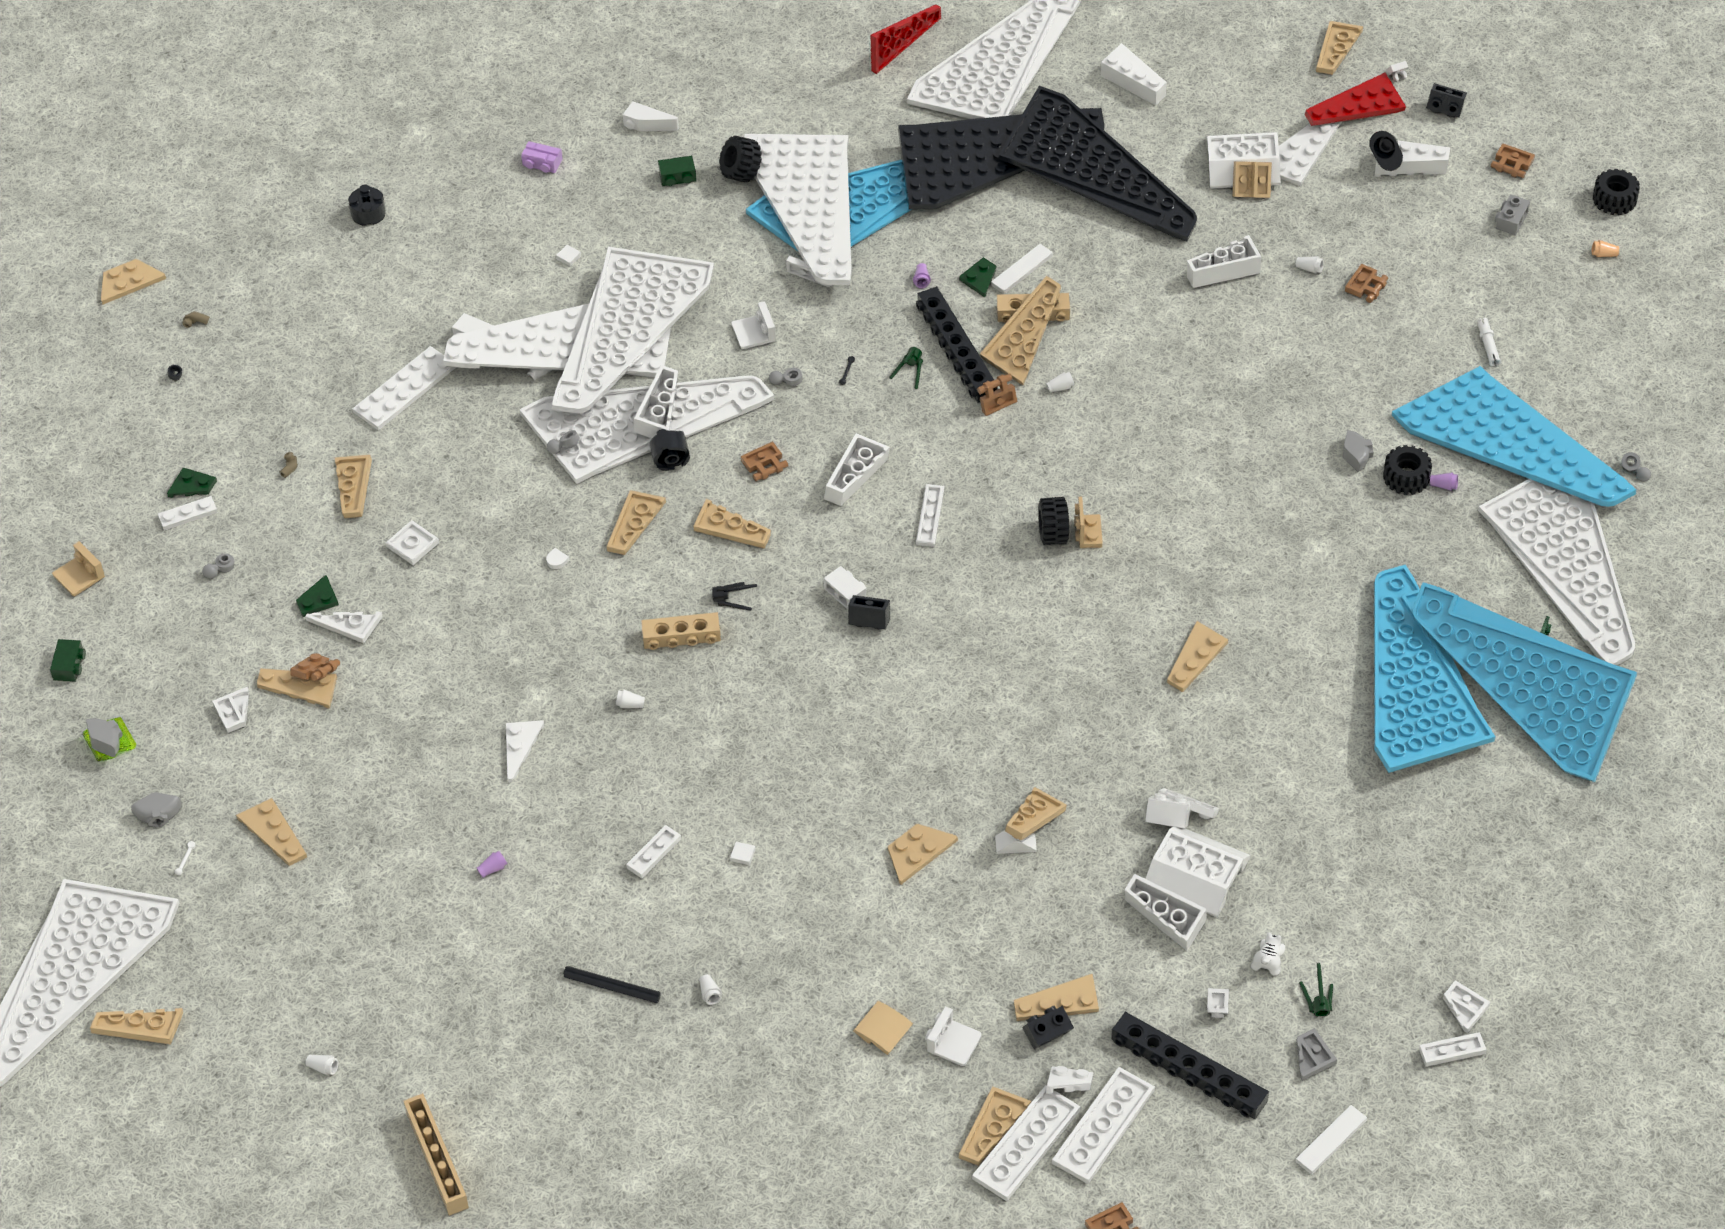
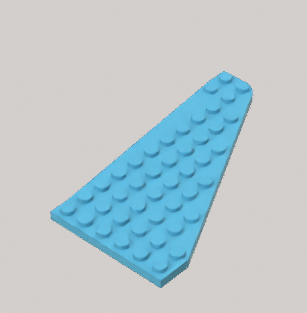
(875, 200)
(1499, 428)
(1547, 687)
(1418, 690)

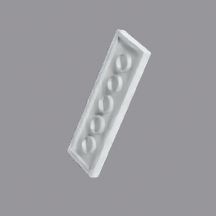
(403, 388)
(1103, 1125)
(1025, 1143)

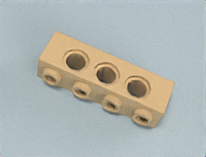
(1009, 303)
(681, 630)

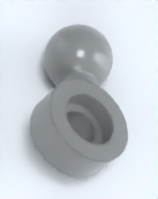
(791, 376)
(568, 440)
(1642, 473)
(223, 563)

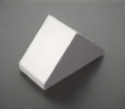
(1008, 844)

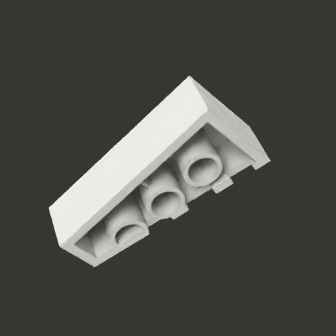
(1419, 159)
(855, 468)
(1166, 910)

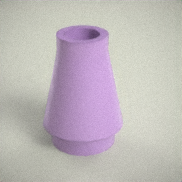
(921, 276)
(1445, 481)
(492, 864)

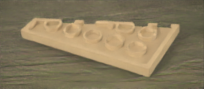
(1018, 340)

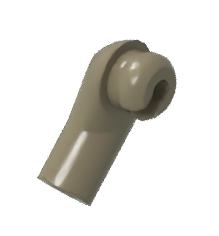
(194, 317)
(291, 464)

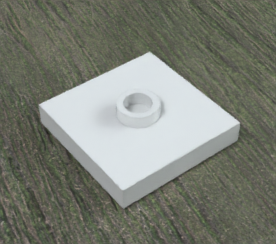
(412, 542)

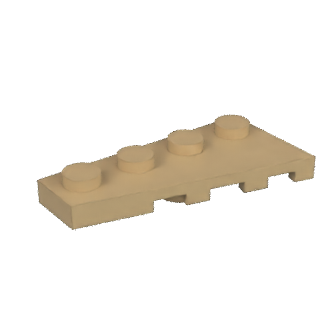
(353, 482)
(312, 691)
(1034, 813)
(149, 1026)

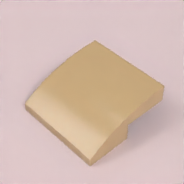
(1252, 179)
(883, 1027)

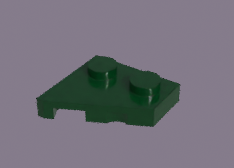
(979, 276)
(191, 483)
(317, 598)

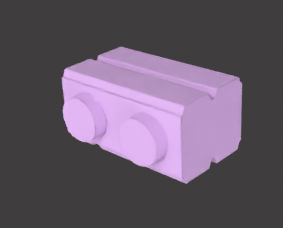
(541, 157)

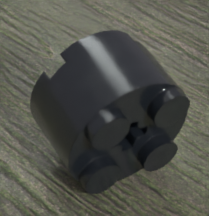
(367, 205)
(669, 449)

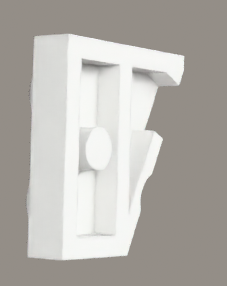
(233, 709)
(1465, 1005)
(1069, 1079)

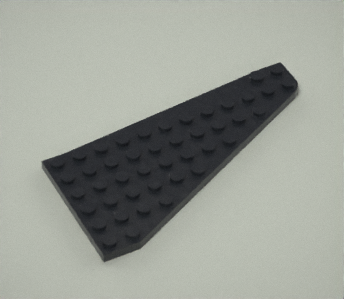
(1077, 154)
(958, 157)

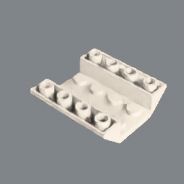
(1241, 147)
(1196, 868)

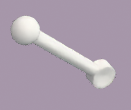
(191, 845)

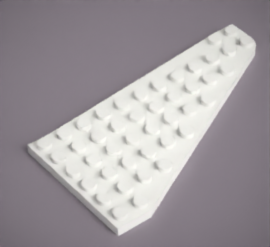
(997, 66)
(810, 195)
(628, 313)
(536, 344)
(608, 426)
(1568, 557)
(75, 957)

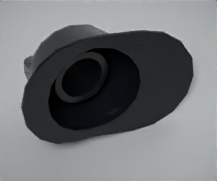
(1386, 150)

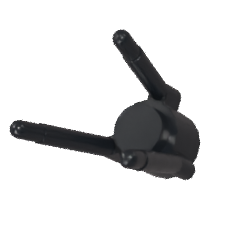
(721, 593)

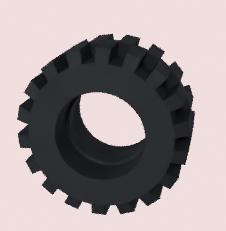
(740, 159)
(1616, 191)
(1405, 480)
(1053, 520)

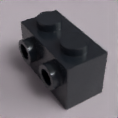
(1446, 100)
(869, 612)
(1047, 1027)

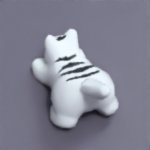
(1269, 954)

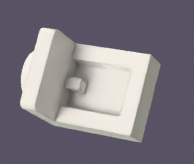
(1217, 1002)

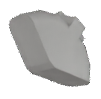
(1357, 450)
(104, 735)
(156, 808)

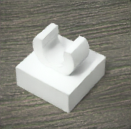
(1397, 69)

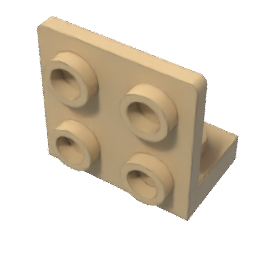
(1088, 527)
(79, 572)

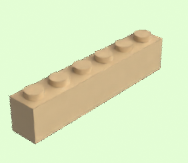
(436, 1154)

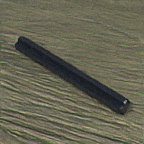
(612, 984)

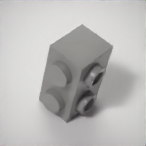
(1512, 214)

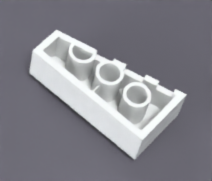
(1133, 75)
(1225, 263)
(658, 404)

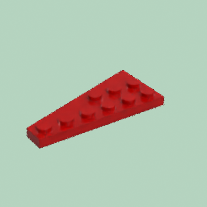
(897, 37)
(1365, 100)

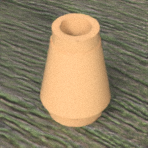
(1604, 249)

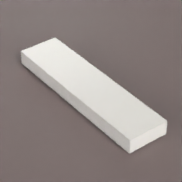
(1021, 269)
(930, 515)
(1331, 1139)

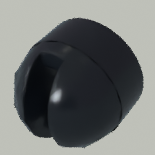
(171, 370)

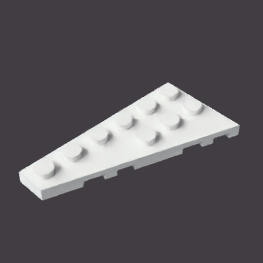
(1303, 150)

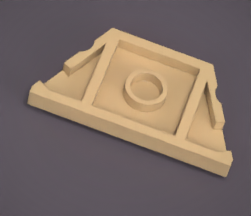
(128, 279)
(917, 849)

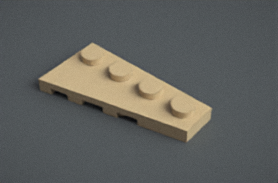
(1336, 45)
(633, 520)
(720, 523)
(1196, 655)
(272, 829)
(1075, 997)
(993, 1122)

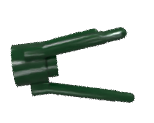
(911, 358)
(1320, 1005)

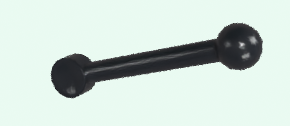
(851, 359)

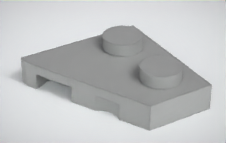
(1313, 1054)

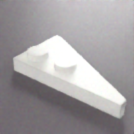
(347, 624)
(519, 740)

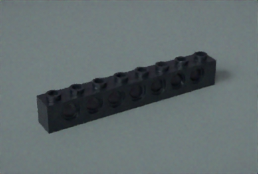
(954, 340)
(1184, 1056)

